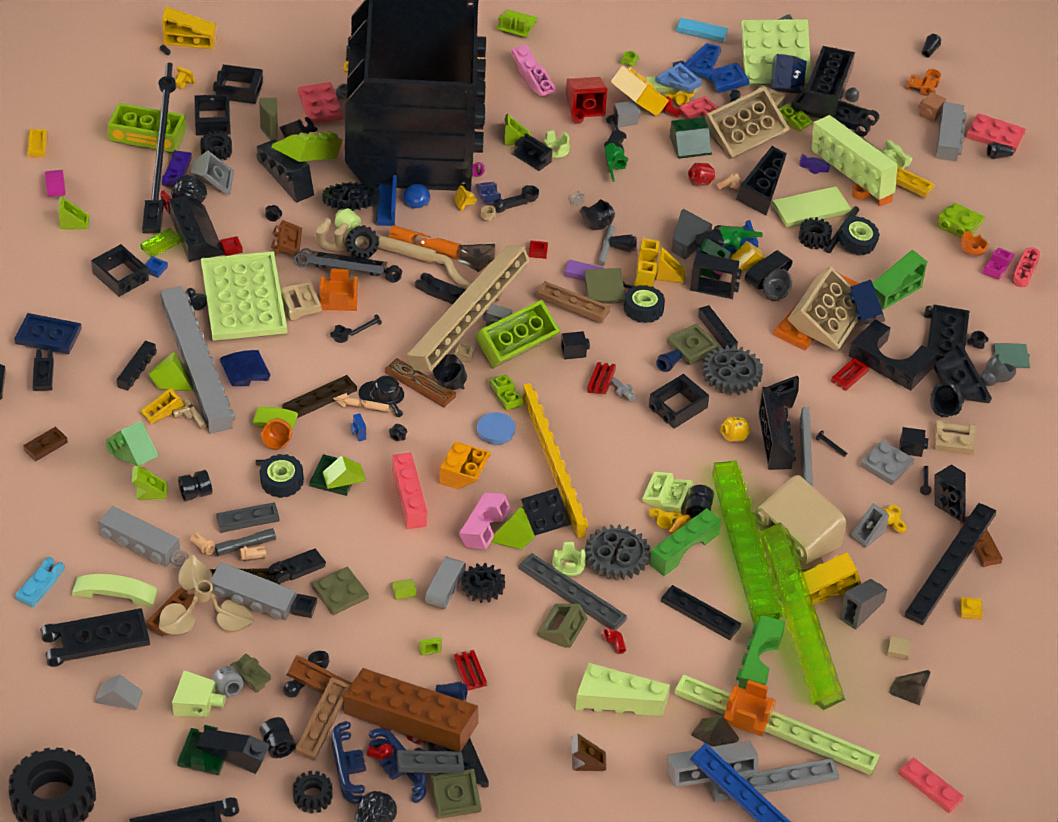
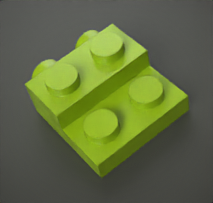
(959, 219)

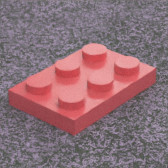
(320, 102)
(989, 130)

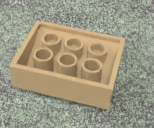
(746, 122)
(826, 310)

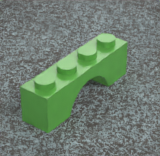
(669, 552)
(767, 637)

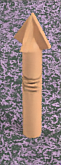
(344, 400)

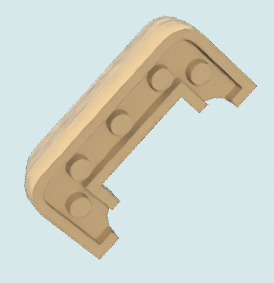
(807, 515)

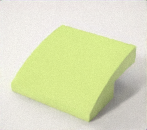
(666, 492)

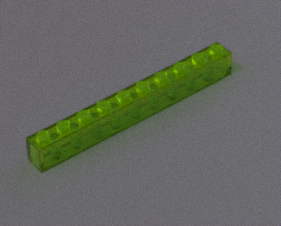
(745, 541)
(801, 616)

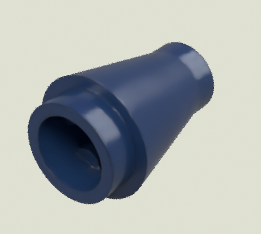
(667, 361)
(454, 690)

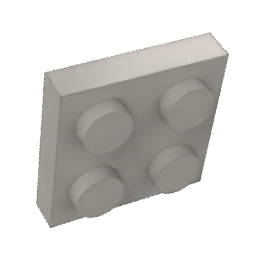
(887, 462)

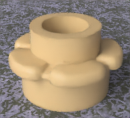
(488, 213)

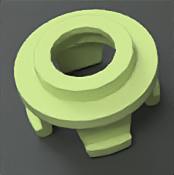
(562, 143)
(569, 553)

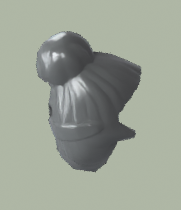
(779, 280)
(997, 372)

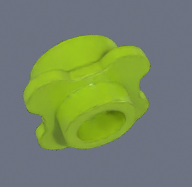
(629, 58)

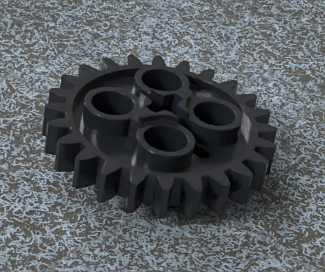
(351, 196)

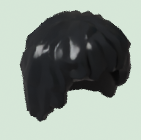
(190, 187)
(598, 215)
(947, 399)
(376, 808)

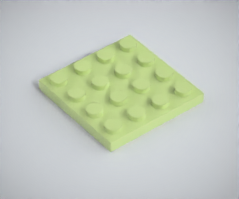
(770, 37)

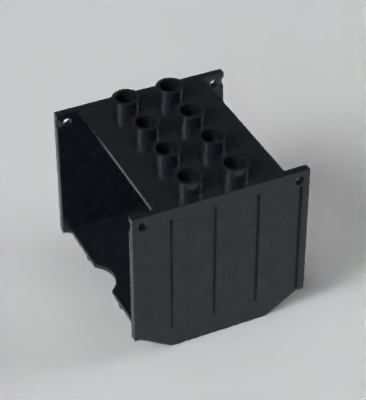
(415, 93)

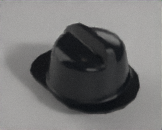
(451, 372)
(382, 390)

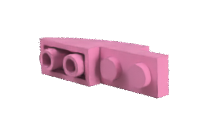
(531, 72)

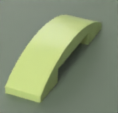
(117, 586)

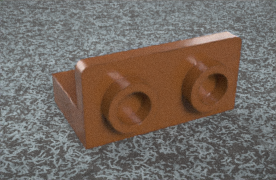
(287, 238)

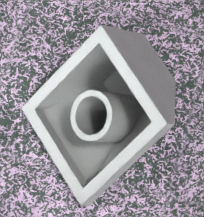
(213, 172)

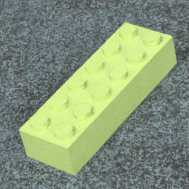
(854, 157)

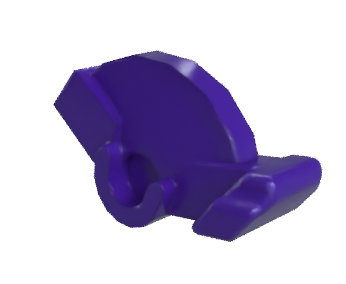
(814, 164)

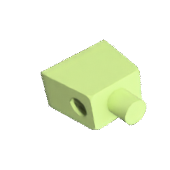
(196, 696)

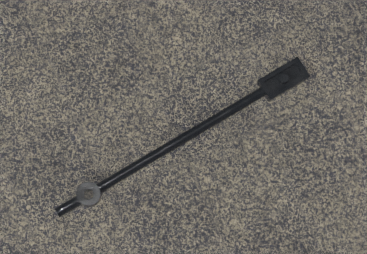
(154, 208)

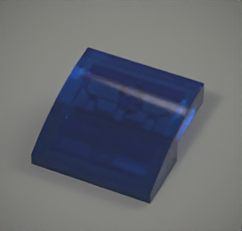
(245, 367)

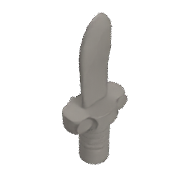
(624, 390)

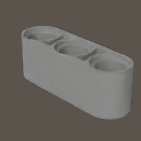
(445, 582)

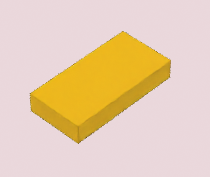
(37, 143)

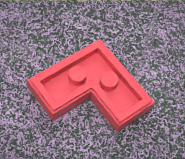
(697, 108)

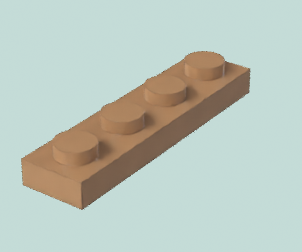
(573, 301)
(322, 719)

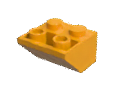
(463, 465)

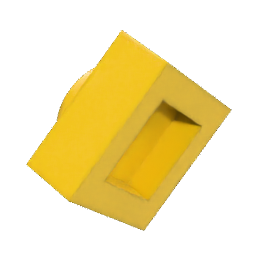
(971, 608)

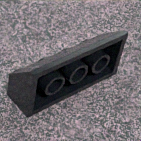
(194, 228)
(776, 431)

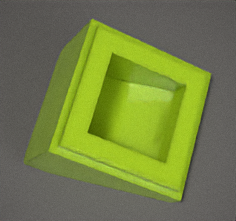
(404, 589)
(430, 646)

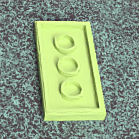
(819, 203)

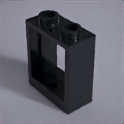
(239, 74)
(212, 124)
(120, 255)
(713, 286)
(690, 390)

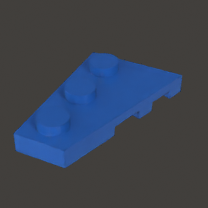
(704, 60)

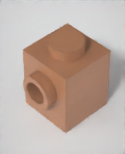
(932, 106)

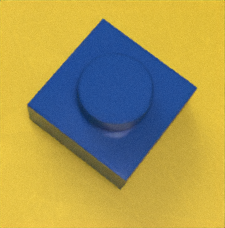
(358, 427)

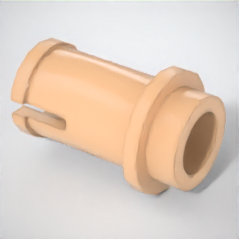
(207, 546)
(252, 553)

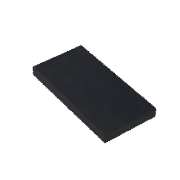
(947, 329)

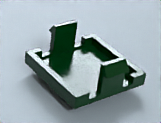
(197, 759)

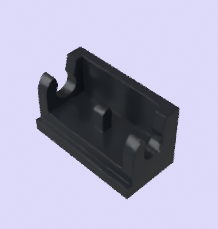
(297, 127)
(533, 152)

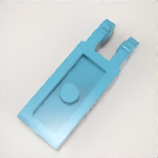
(39, 583)

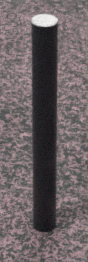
(834, 240)

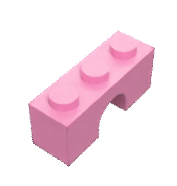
(477, 529)

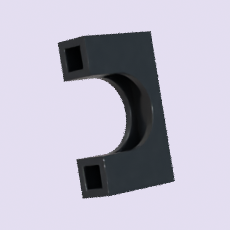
(906, 371)

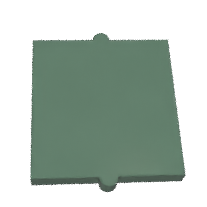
(1012, 354)

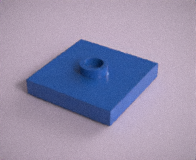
(728, 78)

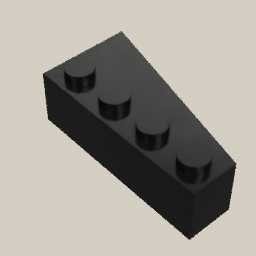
(288, 172)
(760, 184)

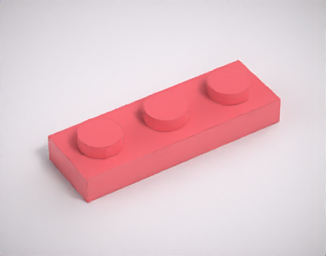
(931, 785)

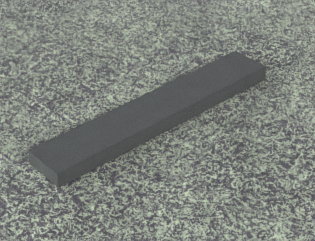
(572, 592)

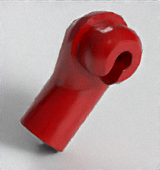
(670, 109)
(615, 638)
(380, 754)

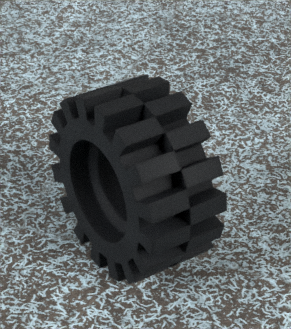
(217, 139)
(817, 226)
(366, 232)
(312, 781)

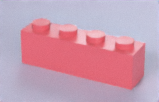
(409, 490)

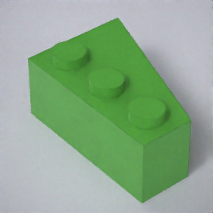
(901, 279)
(132, 445)

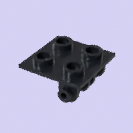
(545, 511)

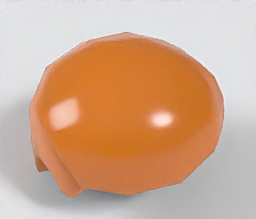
(973, 245)
(276, 434)

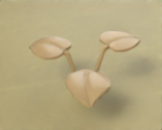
(197, 576)

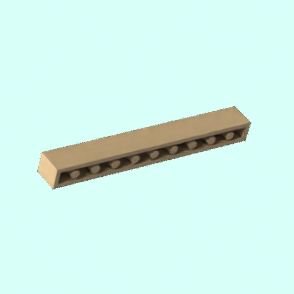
(468, 308)

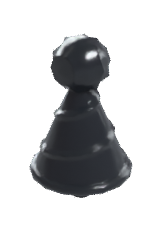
(198, 300)

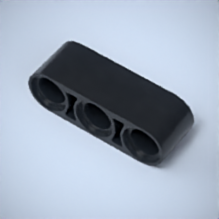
(761, 270)

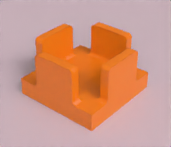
(339, 291)
(750, 708)

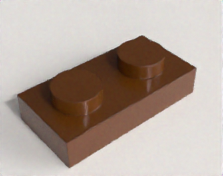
(45, 444)

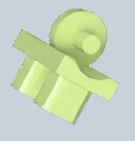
(896, 154)

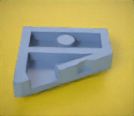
(679, 78)

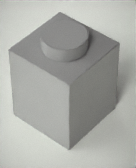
(626, 113)

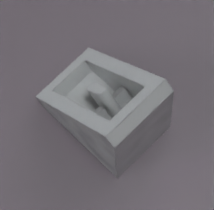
(871, 525)
(119, 693)

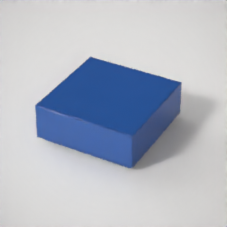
(156, 266)

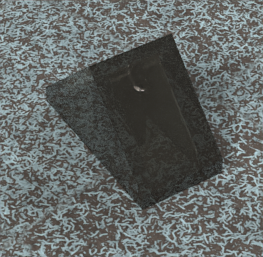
(476, 255)
(911, 686)
(715, 731)

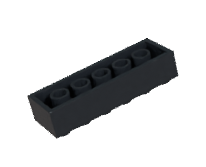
(828, 81)

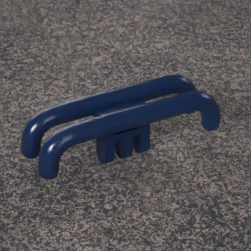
(347, 763)
(390, 763)

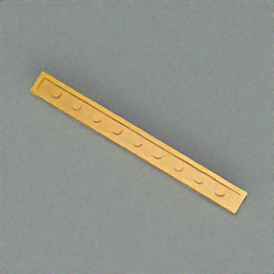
(556, 464)

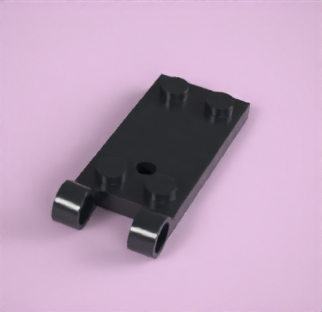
(847, 114)
(324, 259)
(103, 635)
(199, 813)

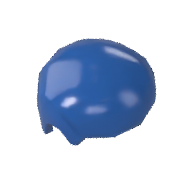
(416, 196)

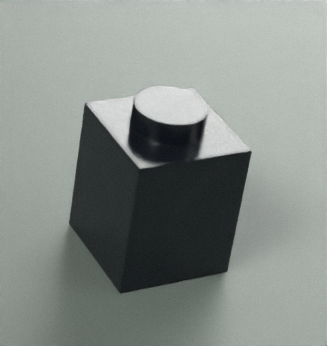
(574, 345)
(913, 441)

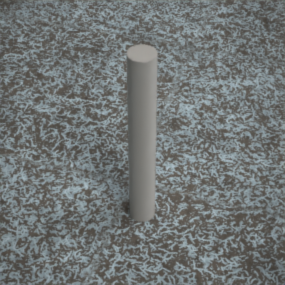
(606, 245)

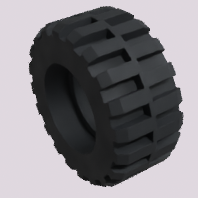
(46, 768)

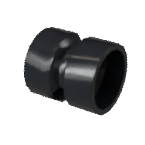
(198, 484)
(698, 500)
(277, 734)

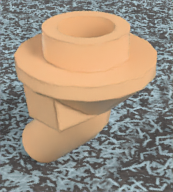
(734, 181)

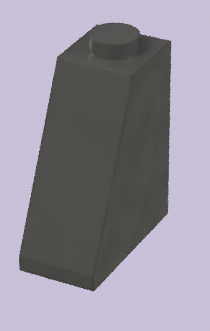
(685, 234)
(862, 602)

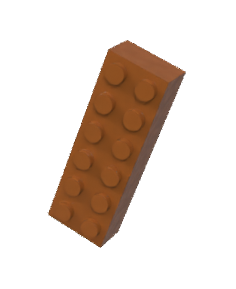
(411, 709)

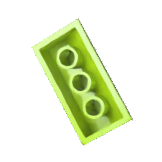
(310, 146)

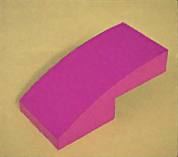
(55, 183)
(999, 263)

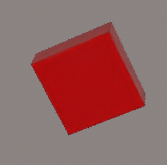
(231, 246)
(538, 249)

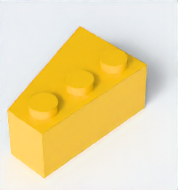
(187, 30)
(639, 90)
(832, 578)

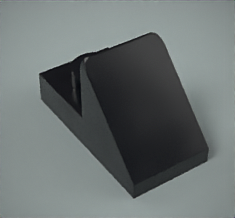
(786, 389)

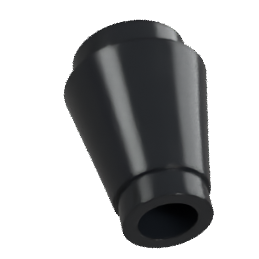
(931, 44)
(999, 150)
(624, 242)

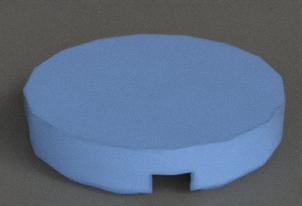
(496, 428)

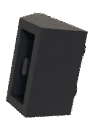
(951, 491)

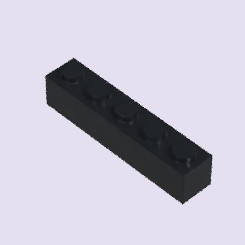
(717, 327)
(136, 365)

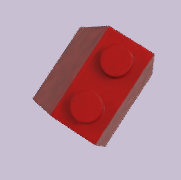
(588, 95)

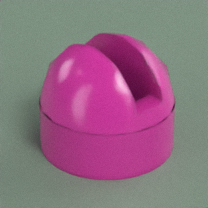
(475, 169)

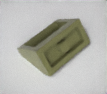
(268, 117)
(568, 629)

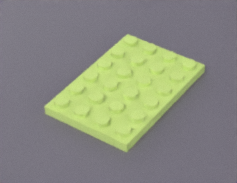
(243, 296)

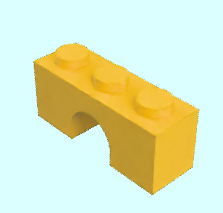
(647, 263)

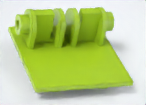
(516, 23)

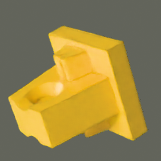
(184, 77)
(464, 198)

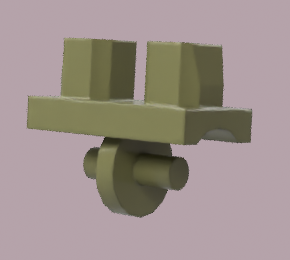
(252, 672)

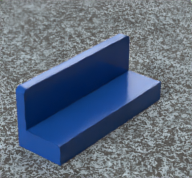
(387, 204)

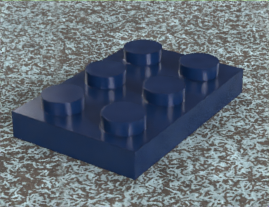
(48, 333)

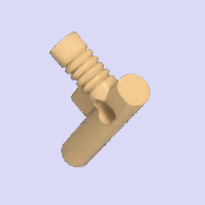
(190, 411)

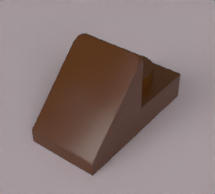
(586, 755)

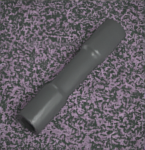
(233, 545)

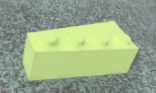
(621, 692)

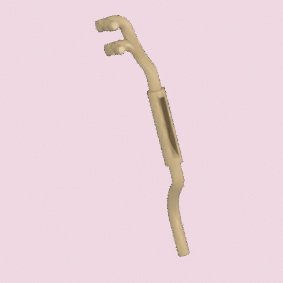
(392, 245)

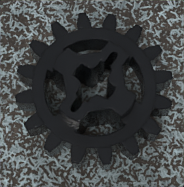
(481, 583)

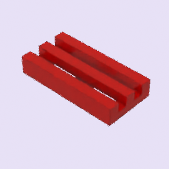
(598, 368)
(848, 380)
(466, 656)

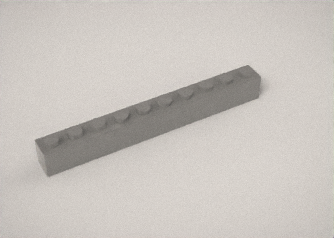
(196, 360)

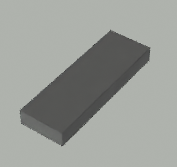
(247, 517)
(430, 762)

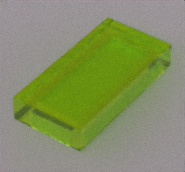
(160, 243)

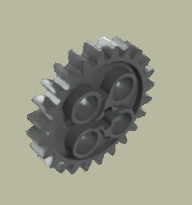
(732, 369)
(604, 546)

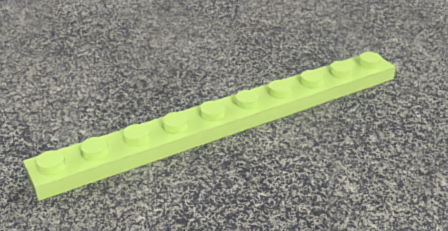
(785, 728)

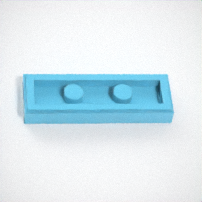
(702, 29)

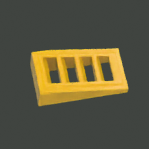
(169, 399)

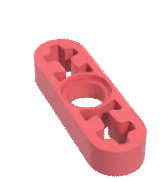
(1028, 262)

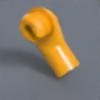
(679, 522)

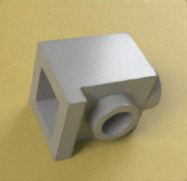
(495, 314)

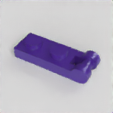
(177, 167)

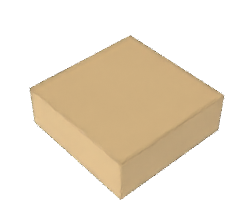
(464, 351)
(899, 647)

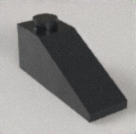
(234, 748)

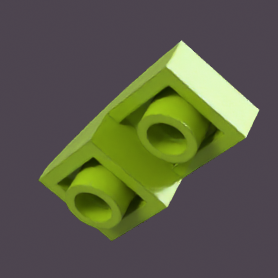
(793, 119)
(505, 392)
(265, 414)

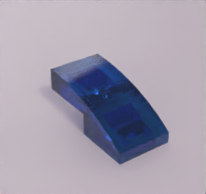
(488, 191)

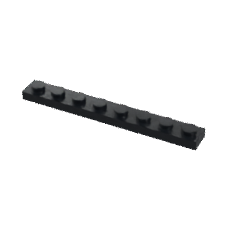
(950, 564)

